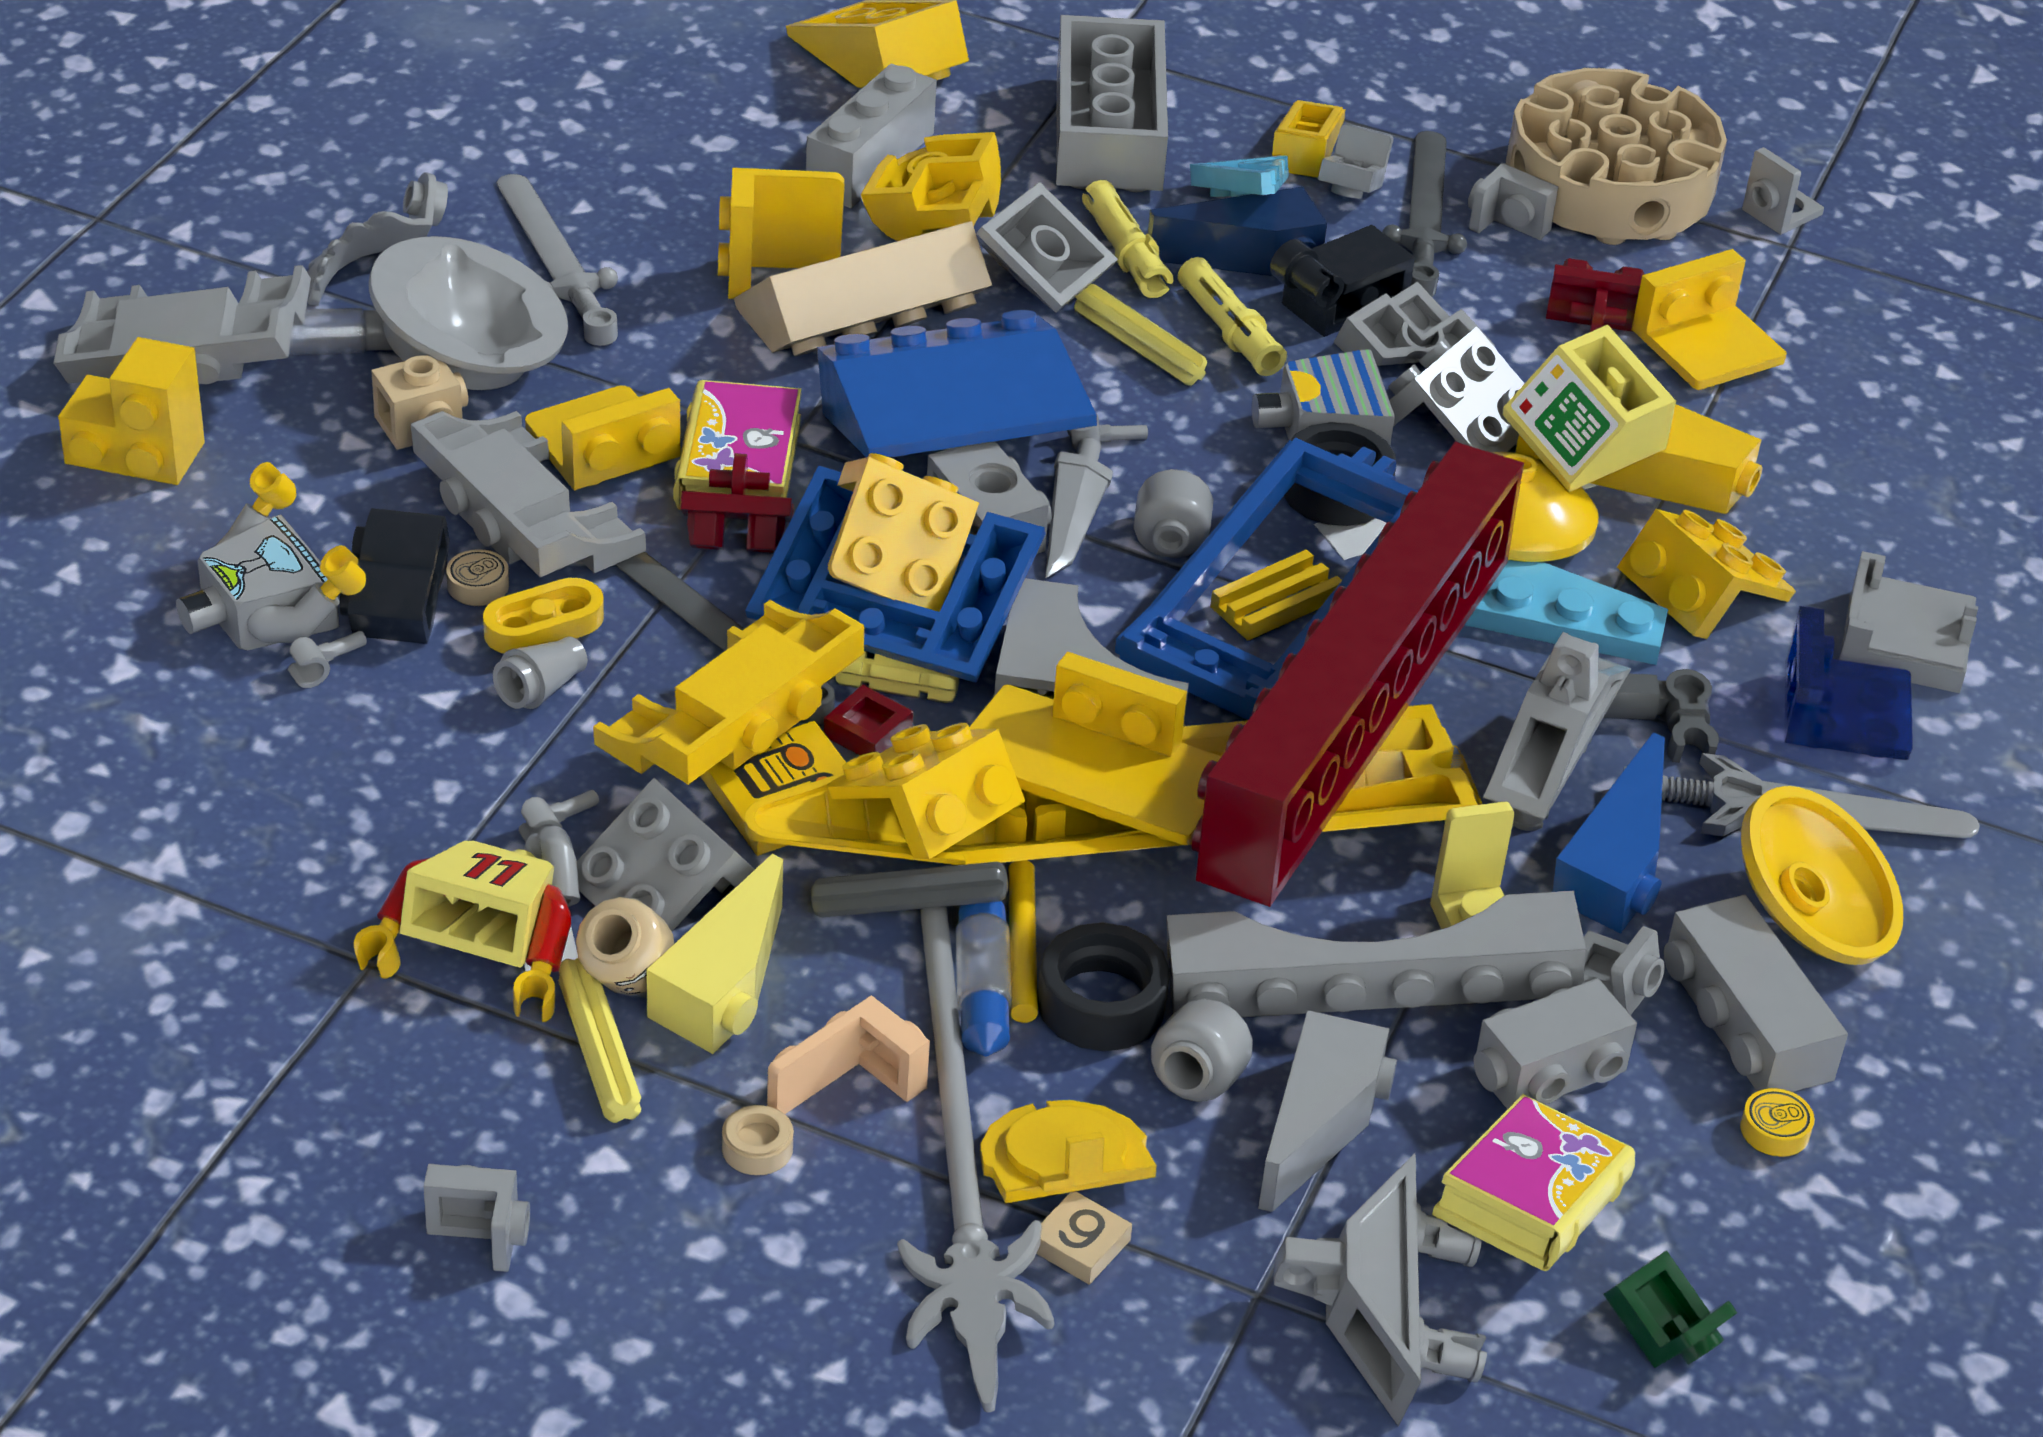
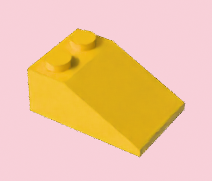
(875, 33)

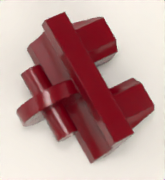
(1594, 296)
(764, 514)

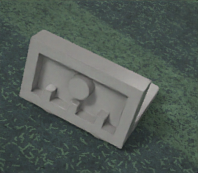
(659, 857)

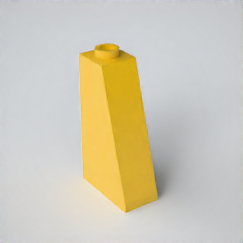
(1701, 467)

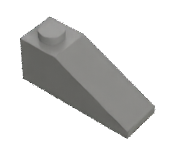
(1326, 1100)

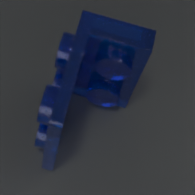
(1842, 701)

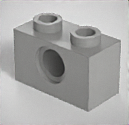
(994, 481)

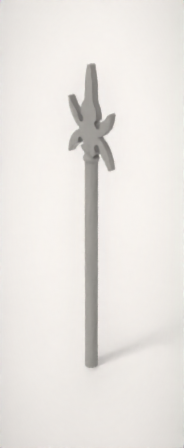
(974, 1280)

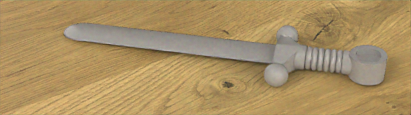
(569, 277)

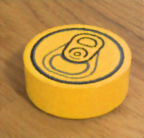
(1777, 1122)

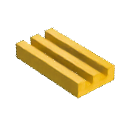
(1270, 589)

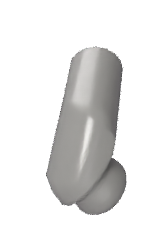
(556, 847)

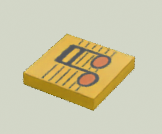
(791, 761)

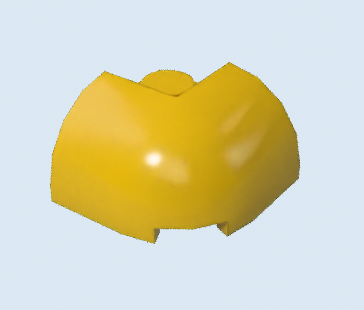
(935, 186)

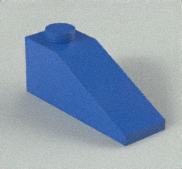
(1617, 847)

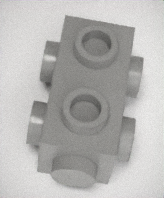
(1555, 1044)

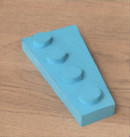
(1545, 601)

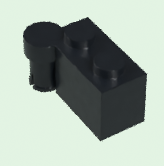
(1340, 276)

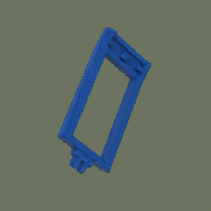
(1214, 668)

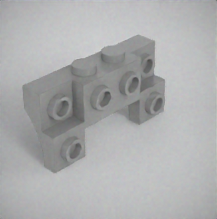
(208, 319)
(512, 500)

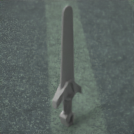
(1736, 789)

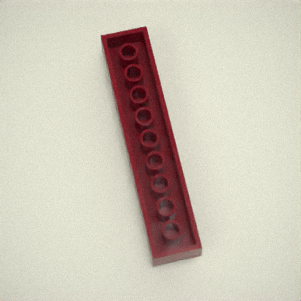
(1354, 675)

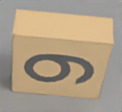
(1083, 1237)

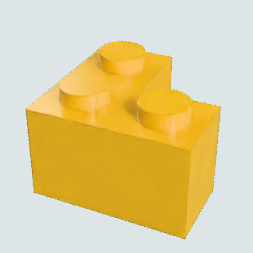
(140, 418)

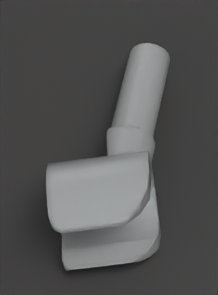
(1106, 433)
(312, 660)
(541, 815)

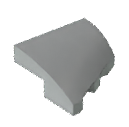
(1403, 327)

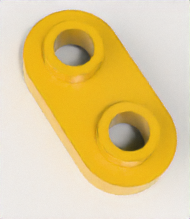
(543, 614)

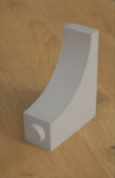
(1039, 633)

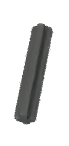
(909, 889)

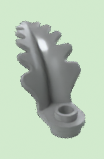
(425, 204)

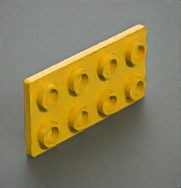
(1104, 746)

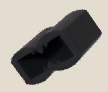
(403, 570)

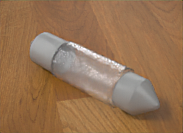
(338, 332)

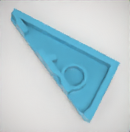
(1241, 176)

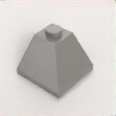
(1045, 247)

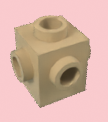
(413, 392)

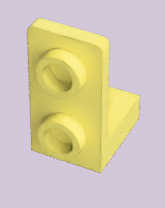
(1471, 861)

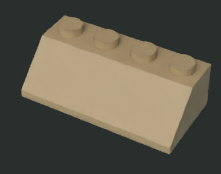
(867, 288)

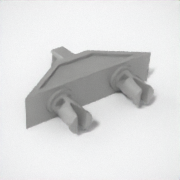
(1554, 729)
(1374, 1290)

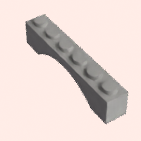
(1506, 953)

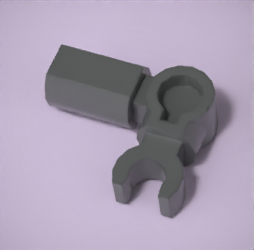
(1679, 702)

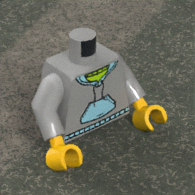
(265, 578)

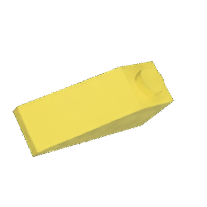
(715, 971)

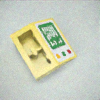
(1591, 409)

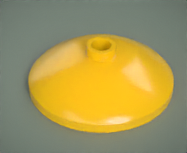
(1549, 518)
(1821, 876)

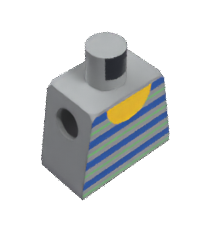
(1327, 390)

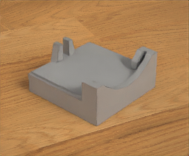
(1908, 627)

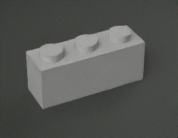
(881, 119)
(1754, 996)

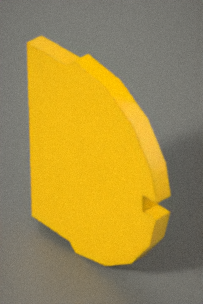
(1063, 1150)

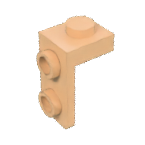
(864, 1035)

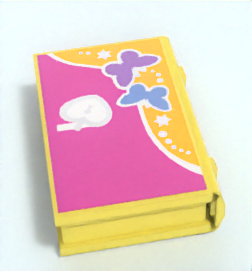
(742, 420)
(1534, 1182)

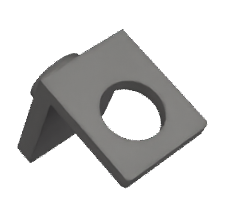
(1774, 191)

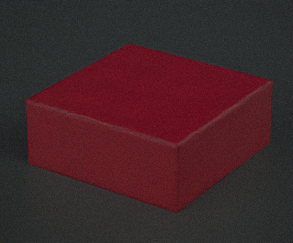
(866, 721)

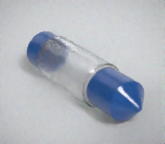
(983, 977)

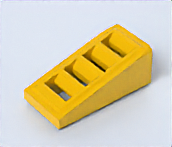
(1308, 135)

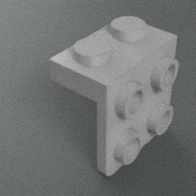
(1464, 391)

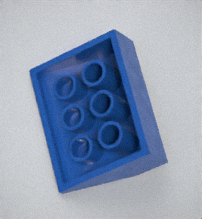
(952, 385)

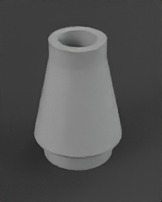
(535, 672)

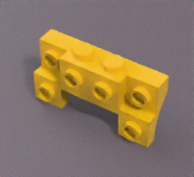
(739, 698)

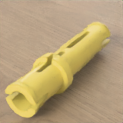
(1132, 248)
(1259, 347)

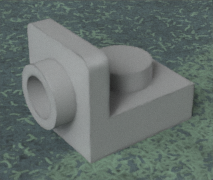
(1514, 201)

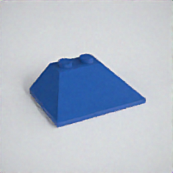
(944, 641)

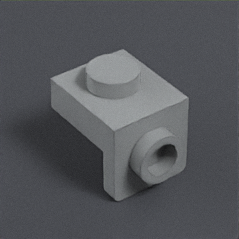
(1357, 161)
(1625, 969)
(477, 1205)

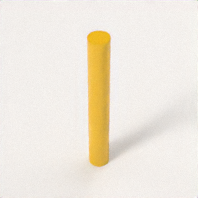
(1023, 941)

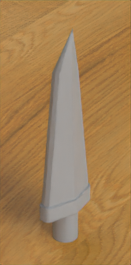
(1076, 496)

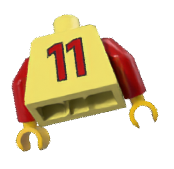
(480, 904)

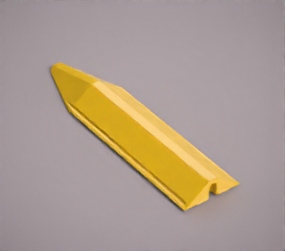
(1401, 785)

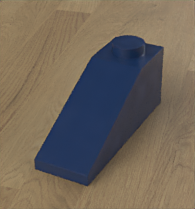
(1237, 230)

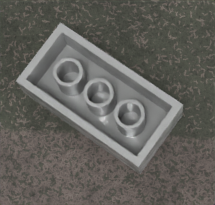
(1111, 103)

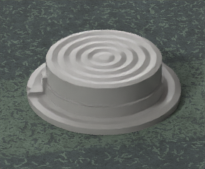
(467, 309)

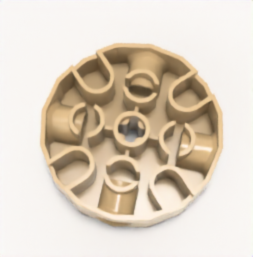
(1620, 152)

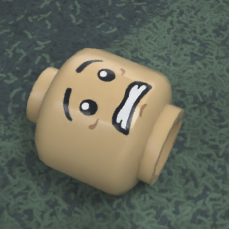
(621, 942)

